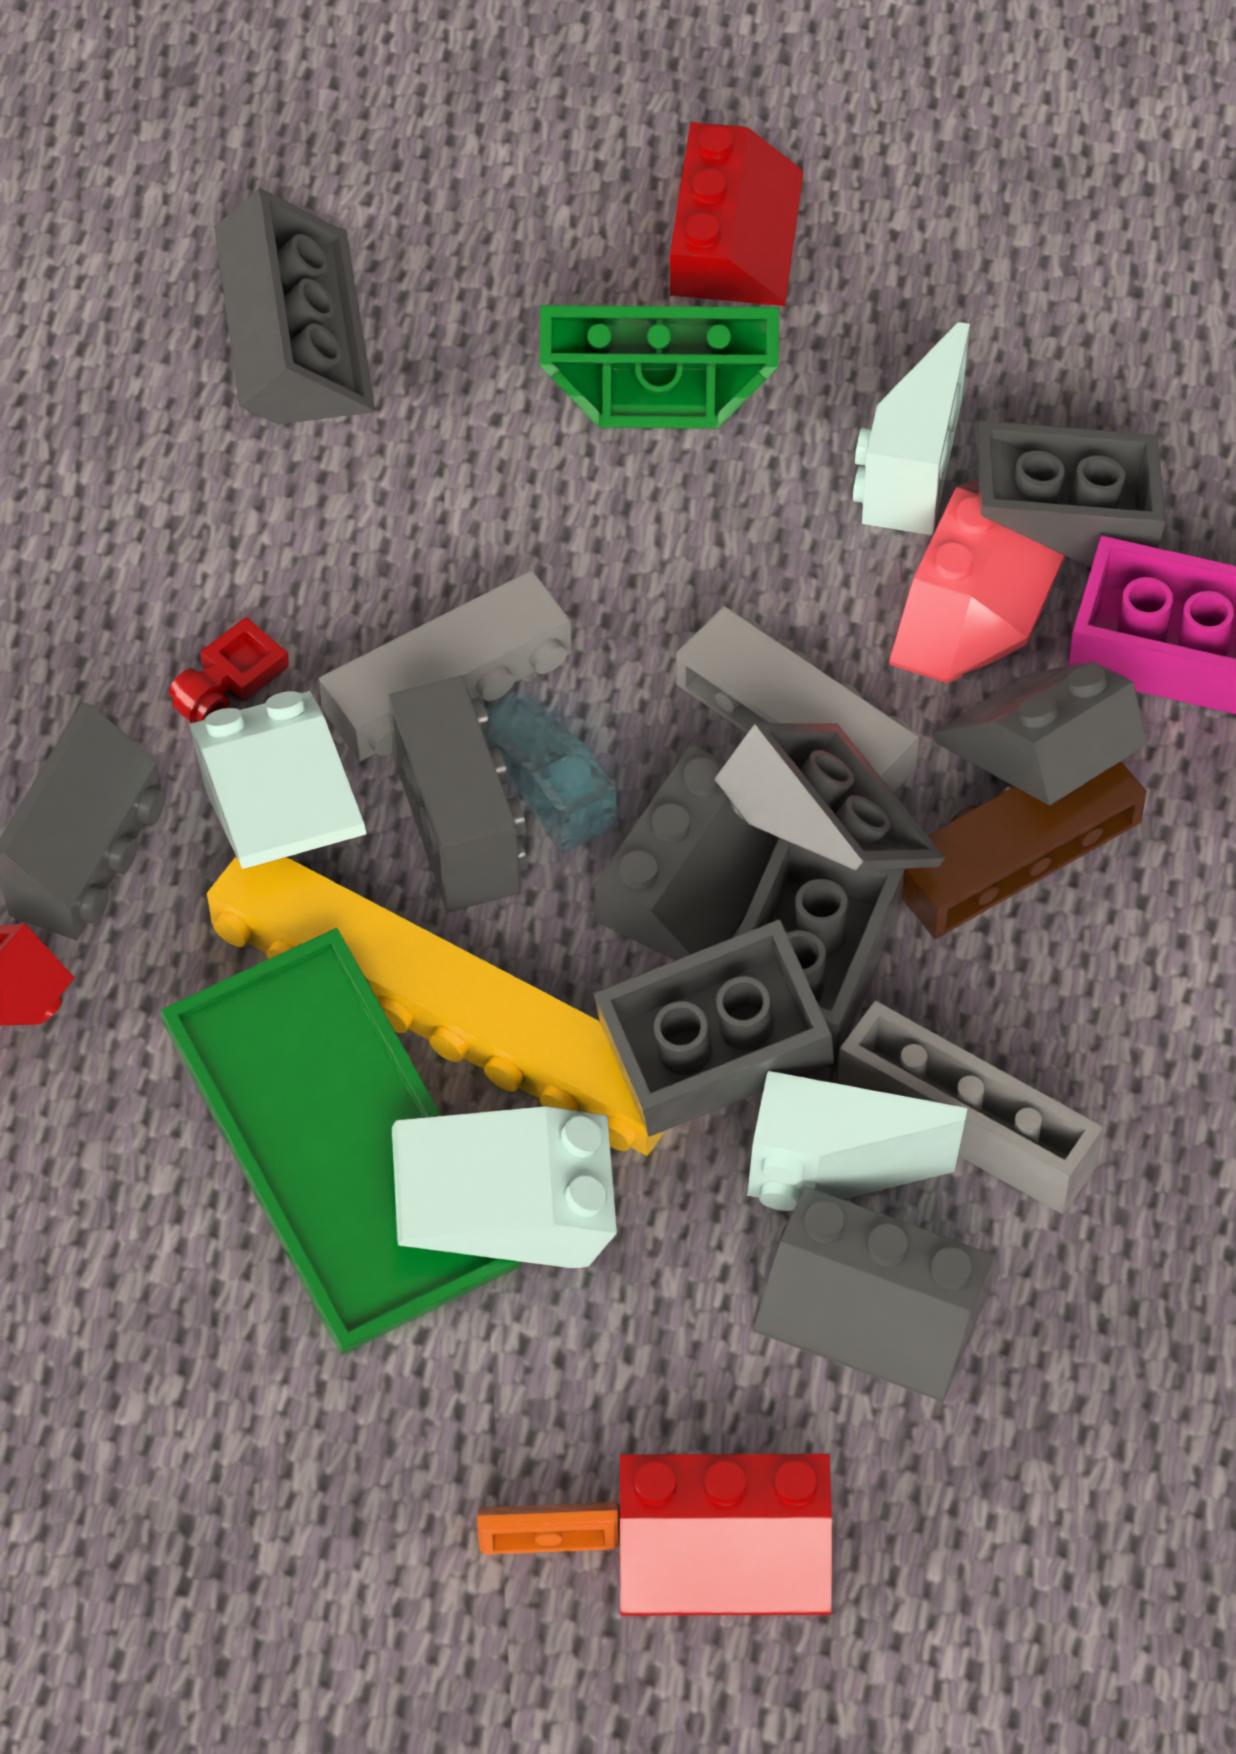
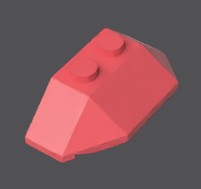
(972, 593)

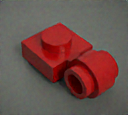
(237, 661)

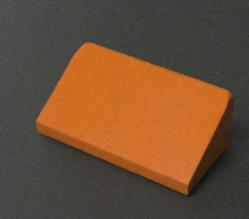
(548, 1528)

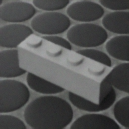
(484, 640)
(758, 680)
(1007, 1123)

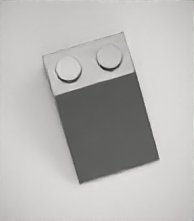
(1070, 485)
(1050, 729)
(823, 796)

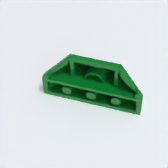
(659, 361)

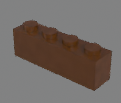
(1014, 844)

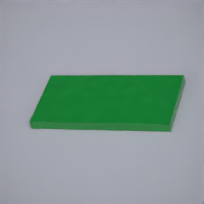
(307, 1102)

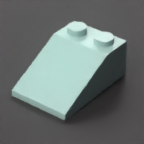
(913, 440)
(275, 778)
(846, 1140)
(506, 1185)

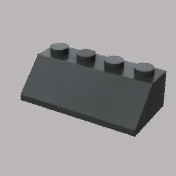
(291, 313)

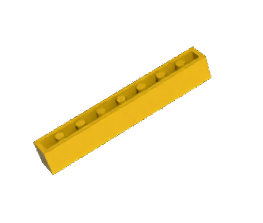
(437, 992)

